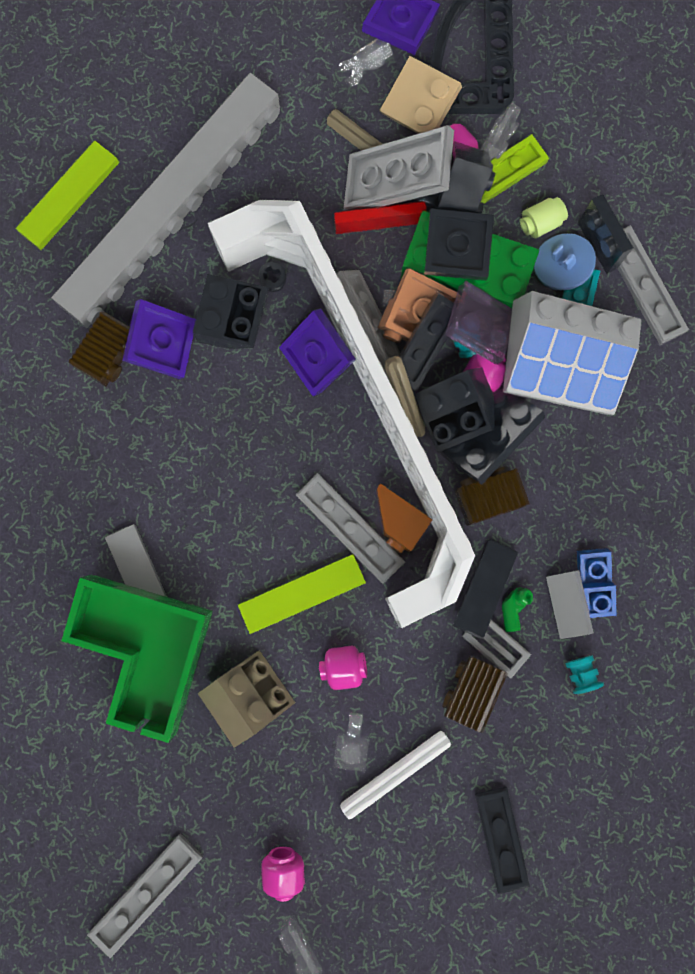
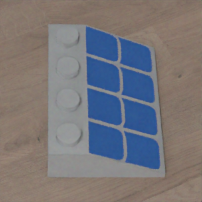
(569, 353)

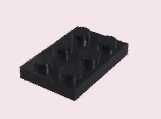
(485, 453)

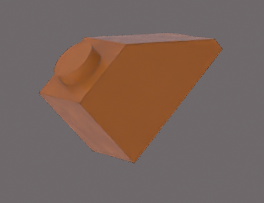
(400, 520)

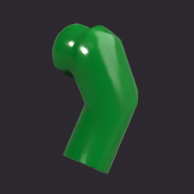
(512, 607)

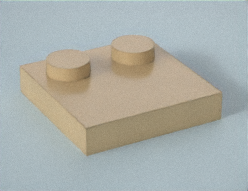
(420, 97)

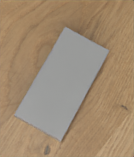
(569, 605)

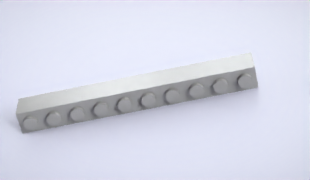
(168, 201)

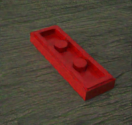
(378, 217)

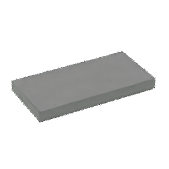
(400, 170)

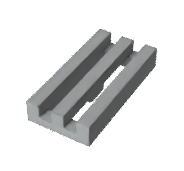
(516, 663)

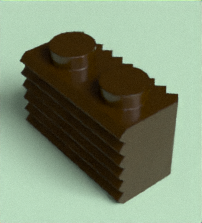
(102, 350)
(496, 496)
(474, 694)

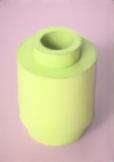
(543, 217)

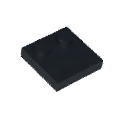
(605, 234)
(459, 244)

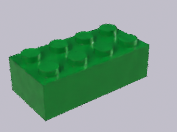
(508, 268)

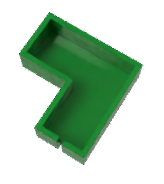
(154, 638)

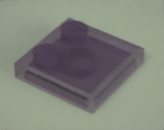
(480, 323)

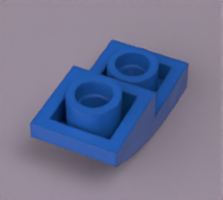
(596, 578)

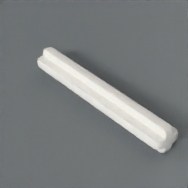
(395, 775)

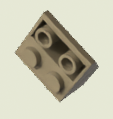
(246, 698)

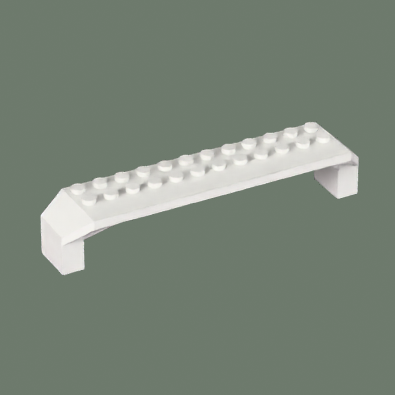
(287, 234)

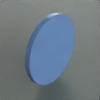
(565, 262)

